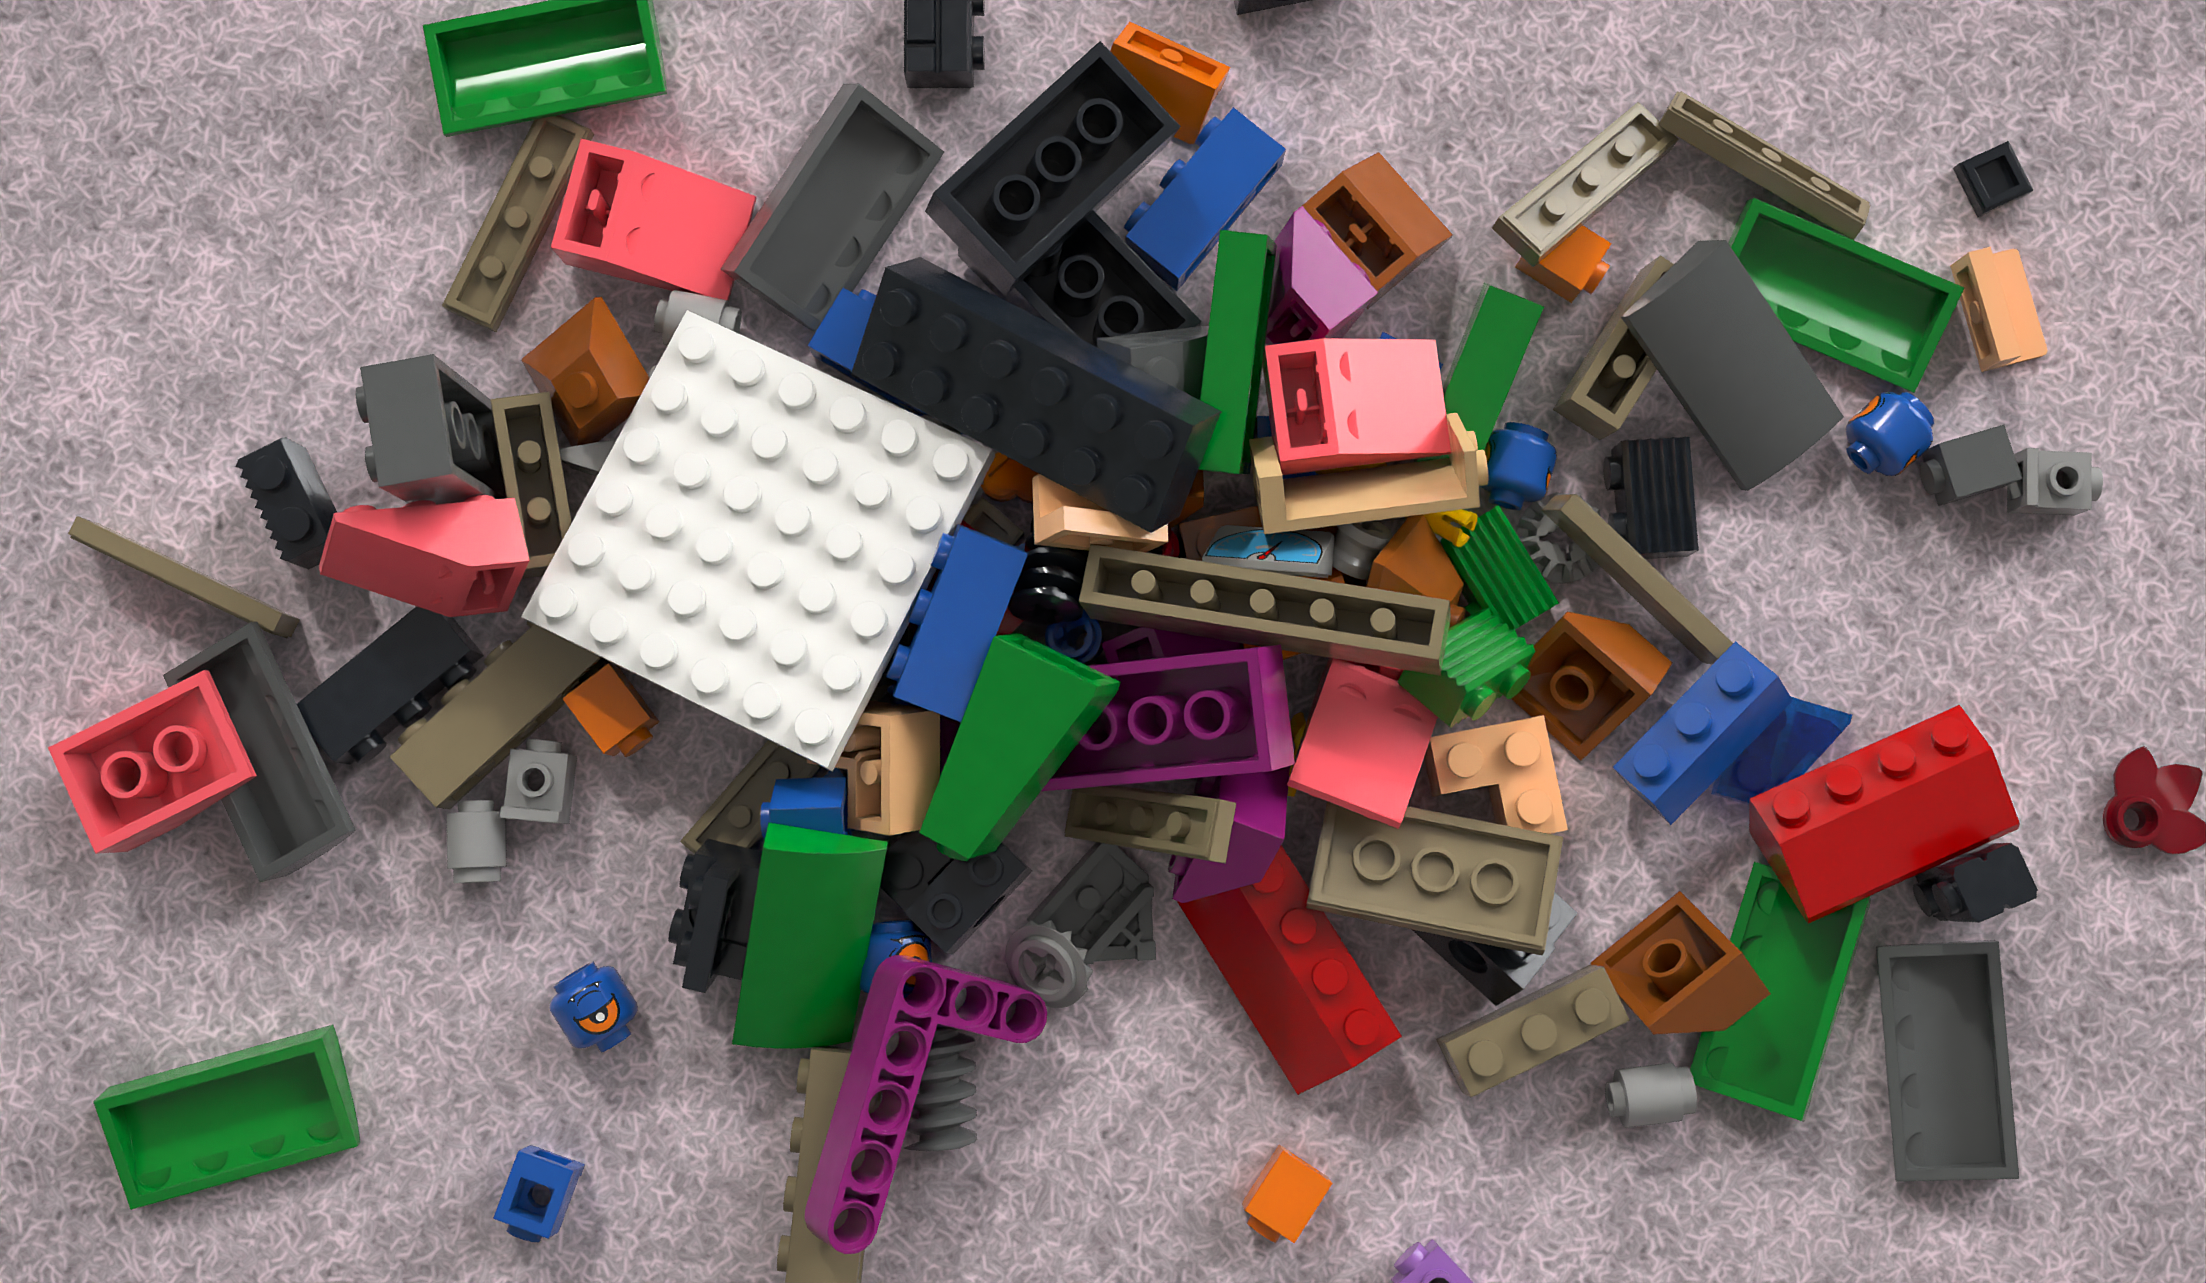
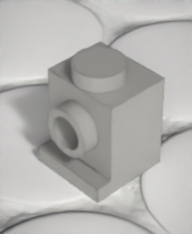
(2039, 490)
(554, 799)

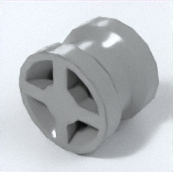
(1358, 546)

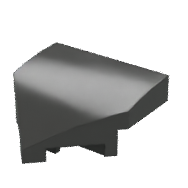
(1104, 905)

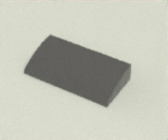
(833, 207)
(1732, 363)
(292, 805)
(1947, 1061)

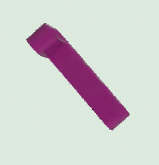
(899, 1079)

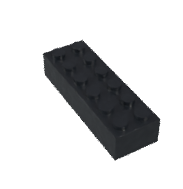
(1035, 393)

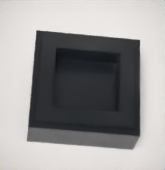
(1993, 179)

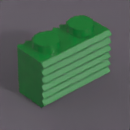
(1499, 572)
(1478, 666)

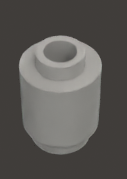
(671, 311)
(476, 842)
(1651, 1094)

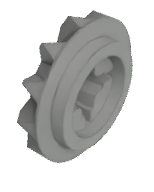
(1548, 555)
(1027, 958)

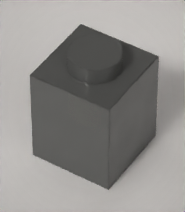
(1969, 465)

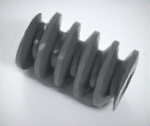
(941, 1095)

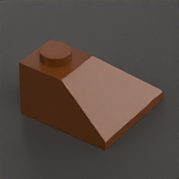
(589, 374)
(1418, 566)
(1589, 679)
(1681, 972)

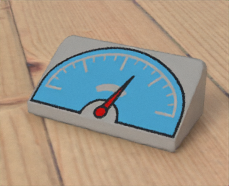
(1285, 553)

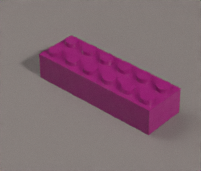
(1180, 721)

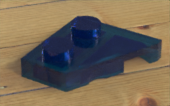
(1782, 750)

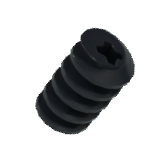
(1049, 584)

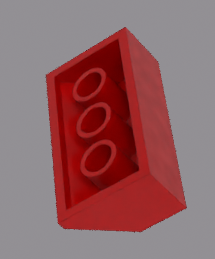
(1883, 814)
(1292, 976)

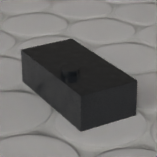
(1051, 168)
(1096, 288)

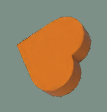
(1008, 480)

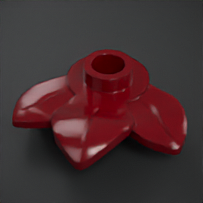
(2161, 802)

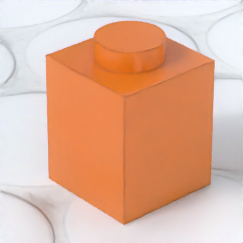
(1572, 265)
(612, 712)
(1285, 1196)

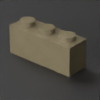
(1614, 368)
(533, 473)
(1532, 1030)

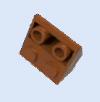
(1378, 222)

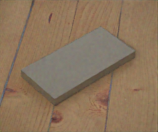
(1438, 876)

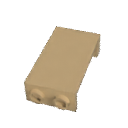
(1368, 492)

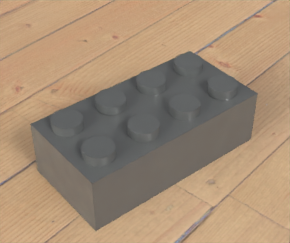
(428, 432)

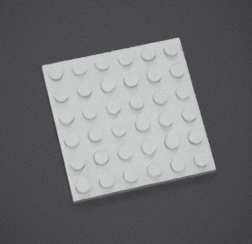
(759, 538)

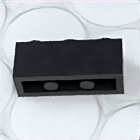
(388, 685)

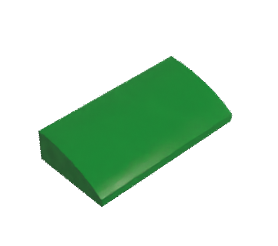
(543, 61)
(1844, 294)
(1237, 346)
(808, 938)
(1780, 1044)
(229, 1117)

